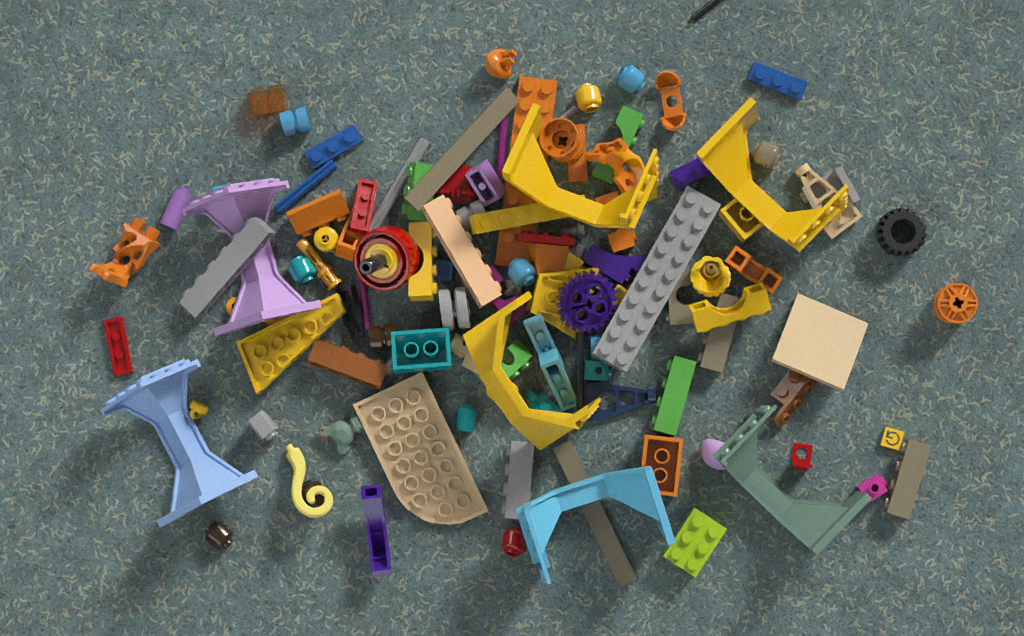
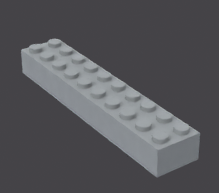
(656, 280)

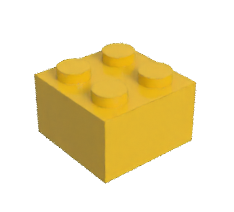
(740, 220)

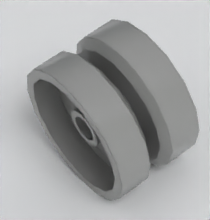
(455, 308)

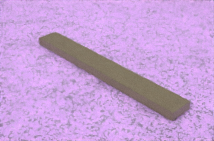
(461, 149)
(596, 517)

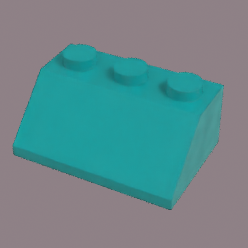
(421, 350)

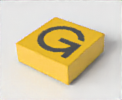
(892, 438)

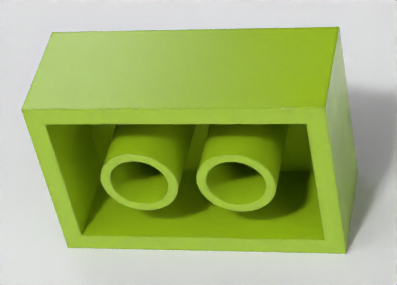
(694, 542)

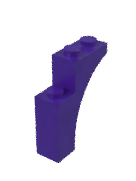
(612, 265)
(376, 530)

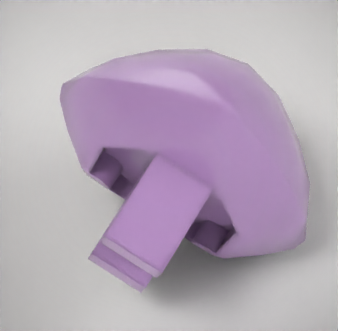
(708, 449)

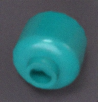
(302, 270)

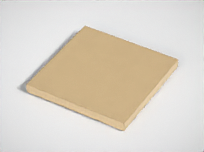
(819, 342)

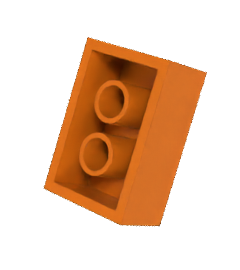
(665, 459)

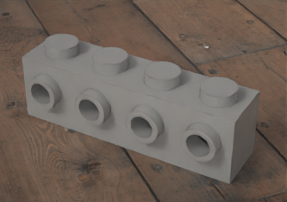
(519, 477)

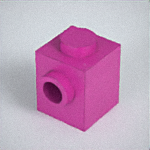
(873, 486)

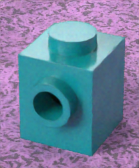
(597, 371)

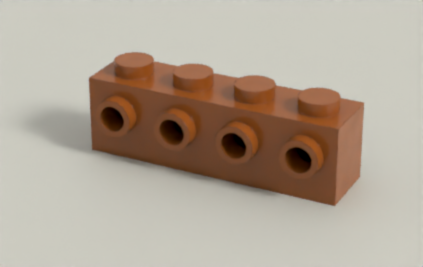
(348, 364)

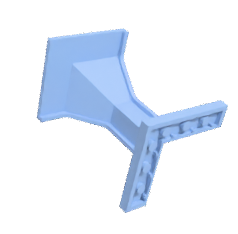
(163, 403)

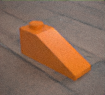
(347, 242)

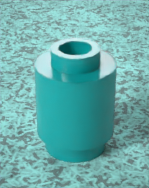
(466, 417)

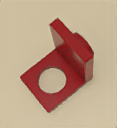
(801, 464)

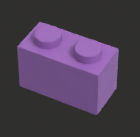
(485, 182)

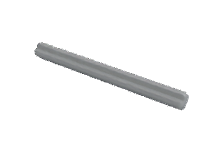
(398, 185)

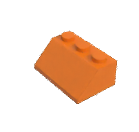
(319, 213)

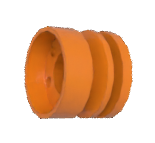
(553, 136)
(943, 303)

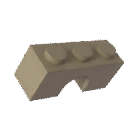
(678, 313)

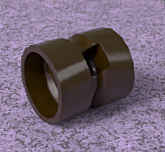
(381, 336)

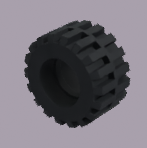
(917, 232)

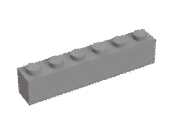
(226, 267)

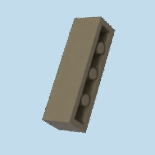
(718, 339)
(907, 478)

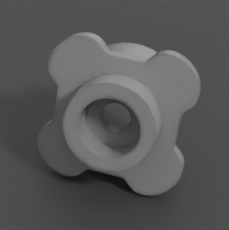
(512, 288)

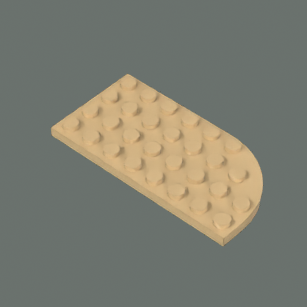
(420, 453)

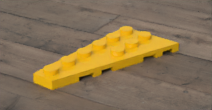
(280, 344)

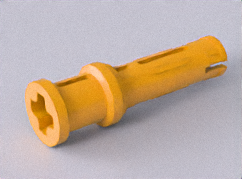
(324, 271)

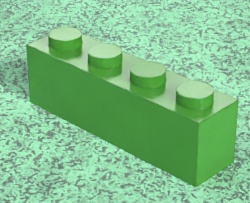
(674, 395)

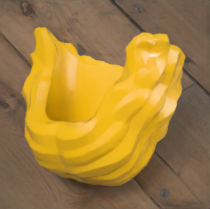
(710, 280)

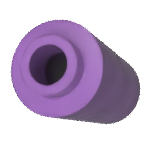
(173, 213)

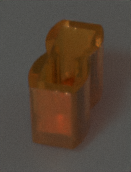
(267, 101)

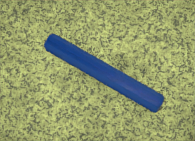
(305, 186)

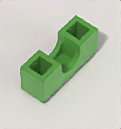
(515, 358)

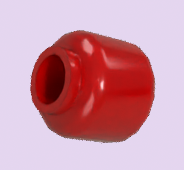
(513, 542)

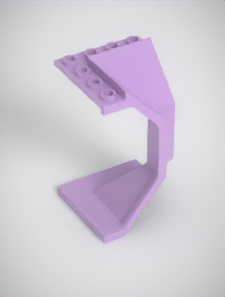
(263, 290)

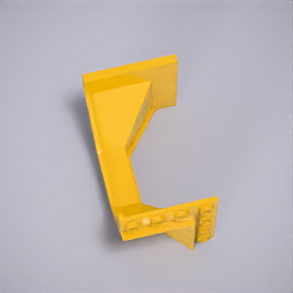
(728, 160)
(530, 174)
(486, 348)

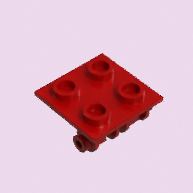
(458, 187)

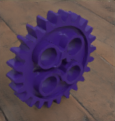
(582, 286)

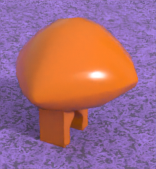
(499, 63)

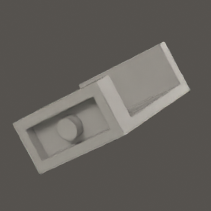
(837, 179)

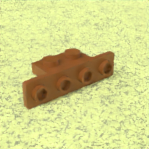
(790, 393)

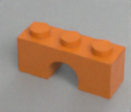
(622, 238)
(752, 270)

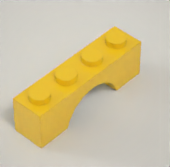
(422, 284)
(752, 302)

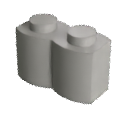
(263, 426)

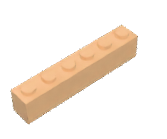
(461, 251)

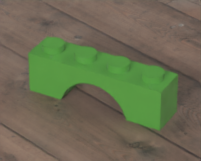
(627, 123)

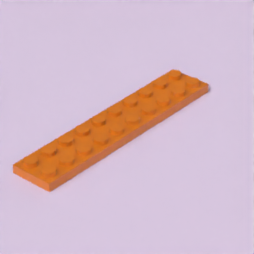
(541, 93)

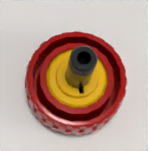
(386, 258)

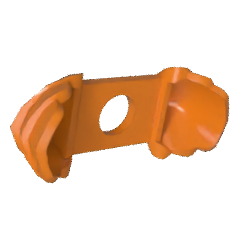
(669, 85)

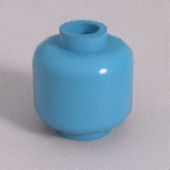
(630, 79)
(521, 272)

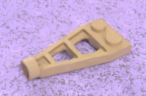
(847, 217)

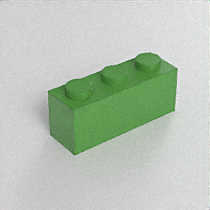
(414, 172)

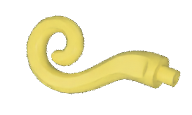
(299, 467)

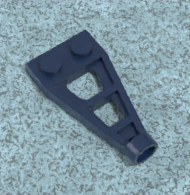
(592, 390)

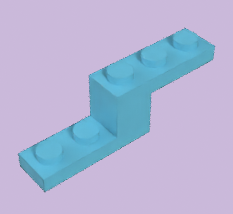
(551, 361)

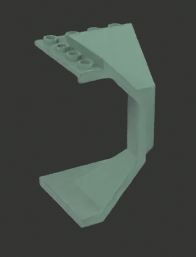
(809, 521)

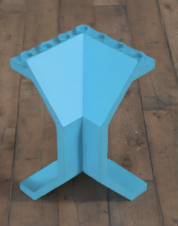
(631, 486)

